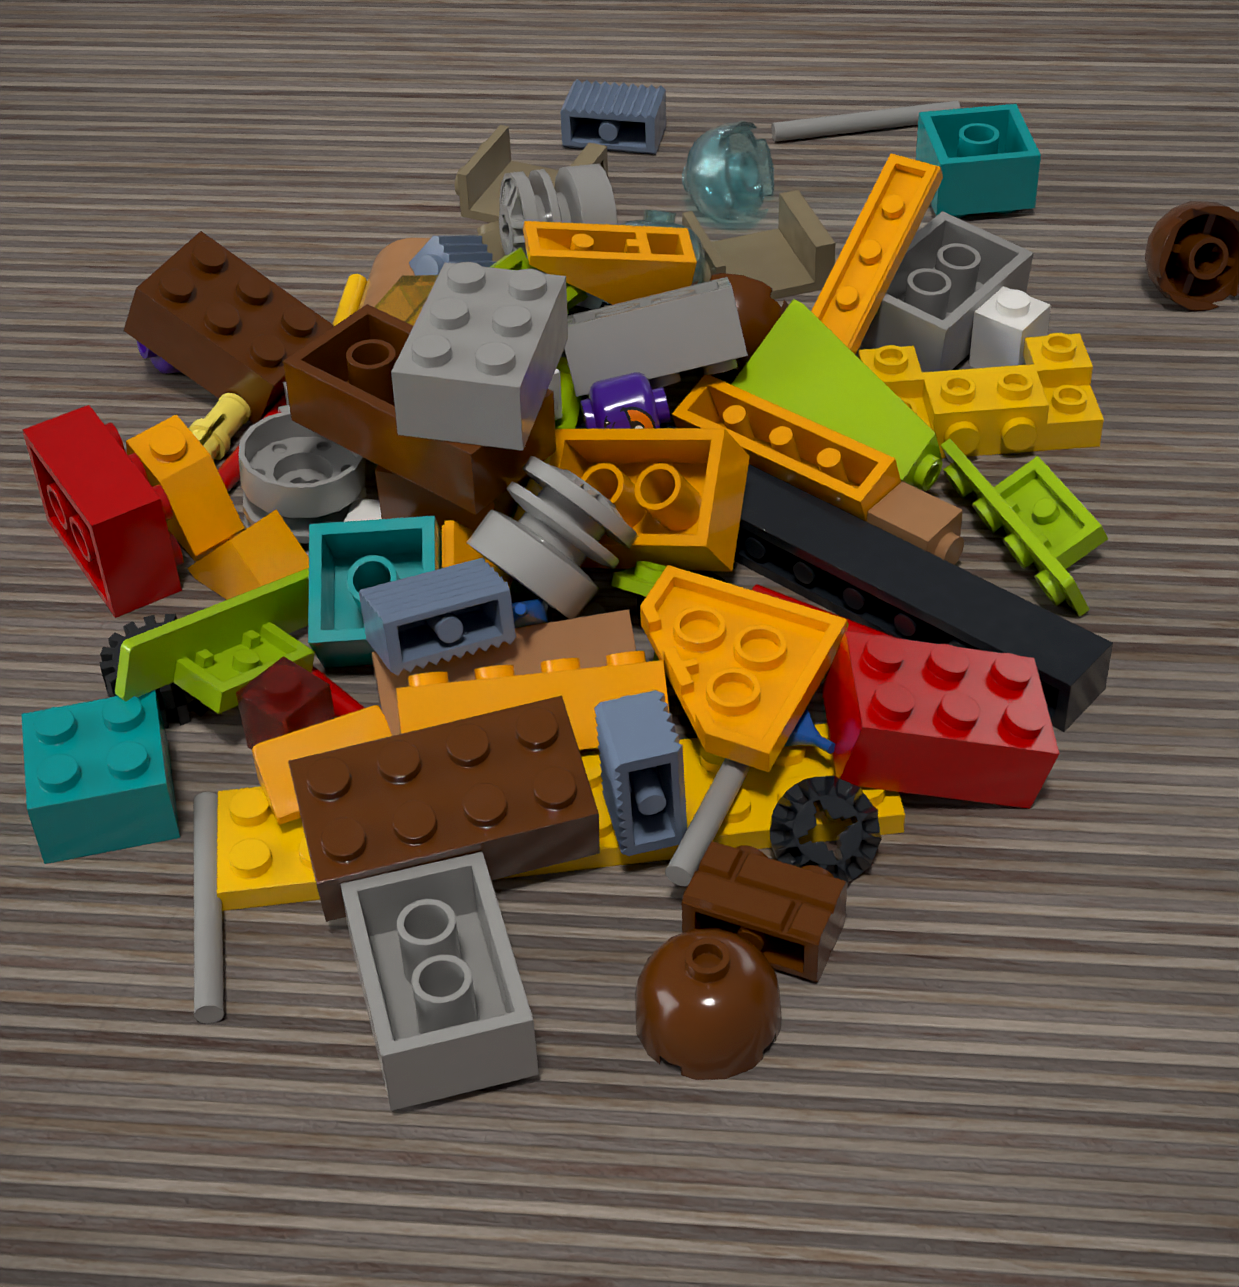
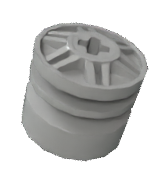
(578, 196)
(298, 475)
(553, 537)

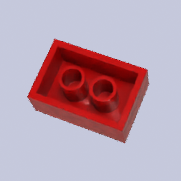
(105, 509)
(938, 720)

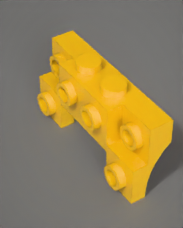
(1001, 407)

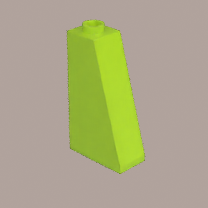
(821, 379)

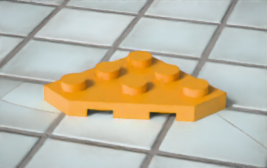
(738, 660)

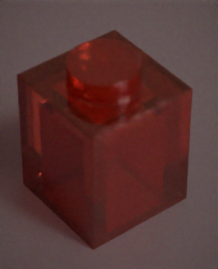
(282, 702)

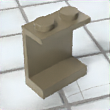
(481, 177)
(788, 259)

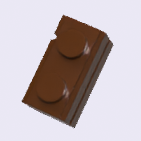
(776, 906)

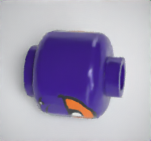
(625, 404)

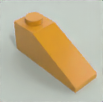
(612, 260)

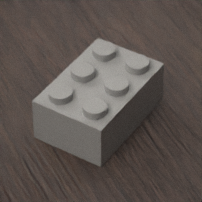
(941, 285)
(657, 336)
(481, 356)
(439, 981)

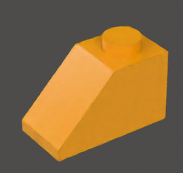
(185, 470)
(252, 558)

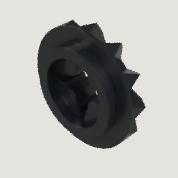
(838, 799)

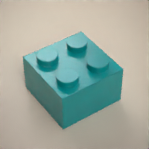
(983, 158)
(357, 557)
(98, 777)

